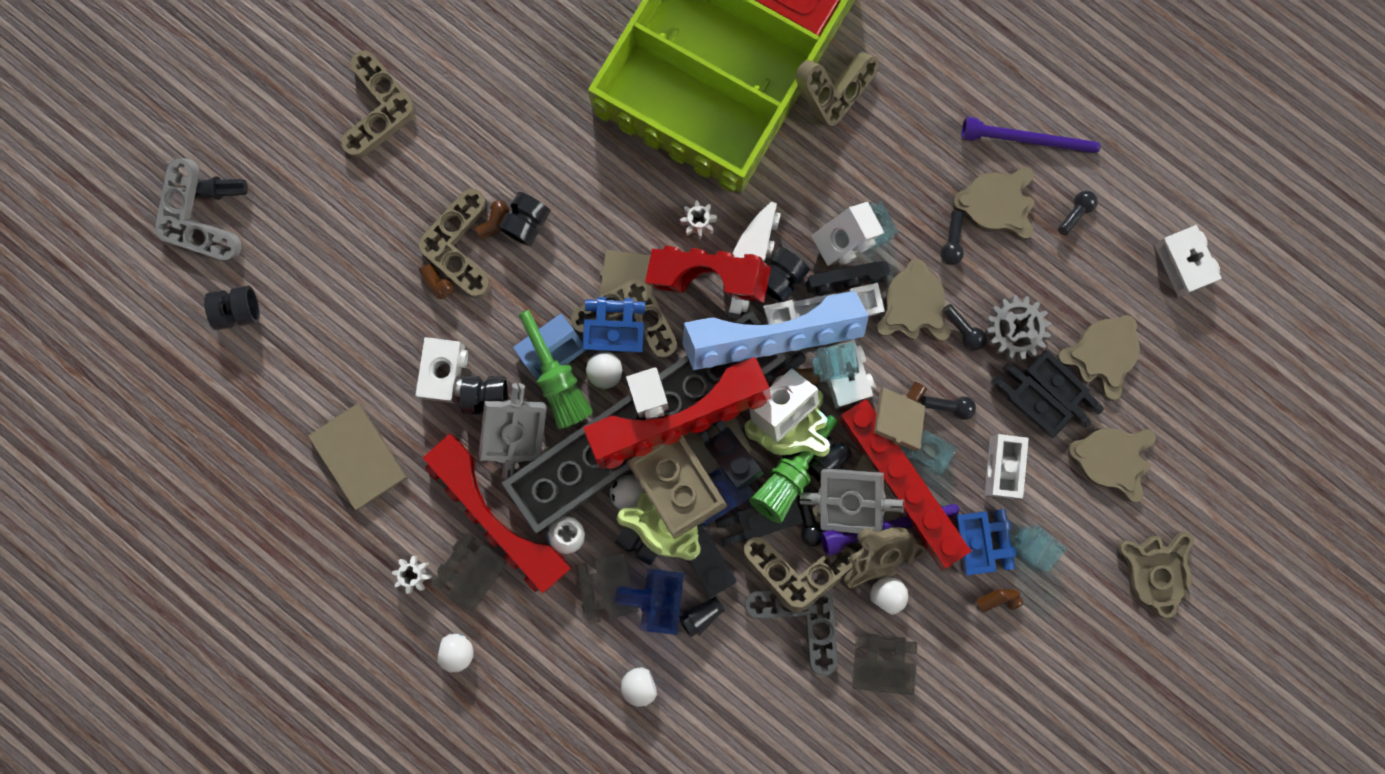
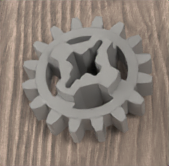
(1027, 334)

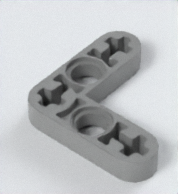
(181, 216)

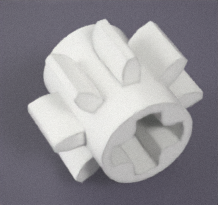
(698, 211)
(406, 580)

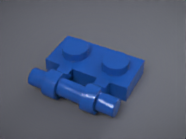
(614, 335)
(976, 533)

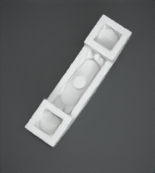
(789, 310)

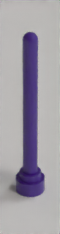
(975, 129)
(835, 541)

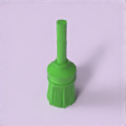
(556, 381)
(786, 482)

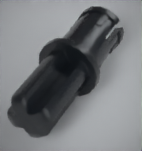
(218, 188)

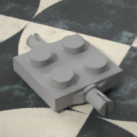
(512, 431)
(851, 500)

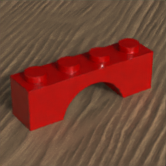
(742, 277)

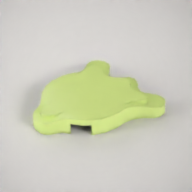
(799, 439)
(654, 533)

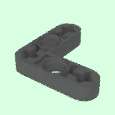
(826, 607)

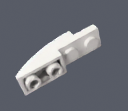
(756, 242)

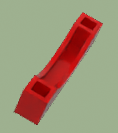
(620, 438)
(456, 468)
(902, 479)

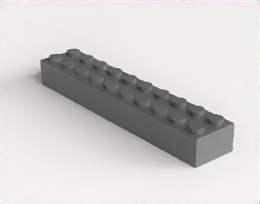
(569, 472)

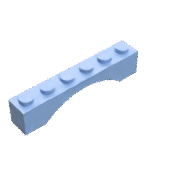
(721, 342)

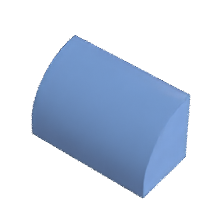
(560, 340)

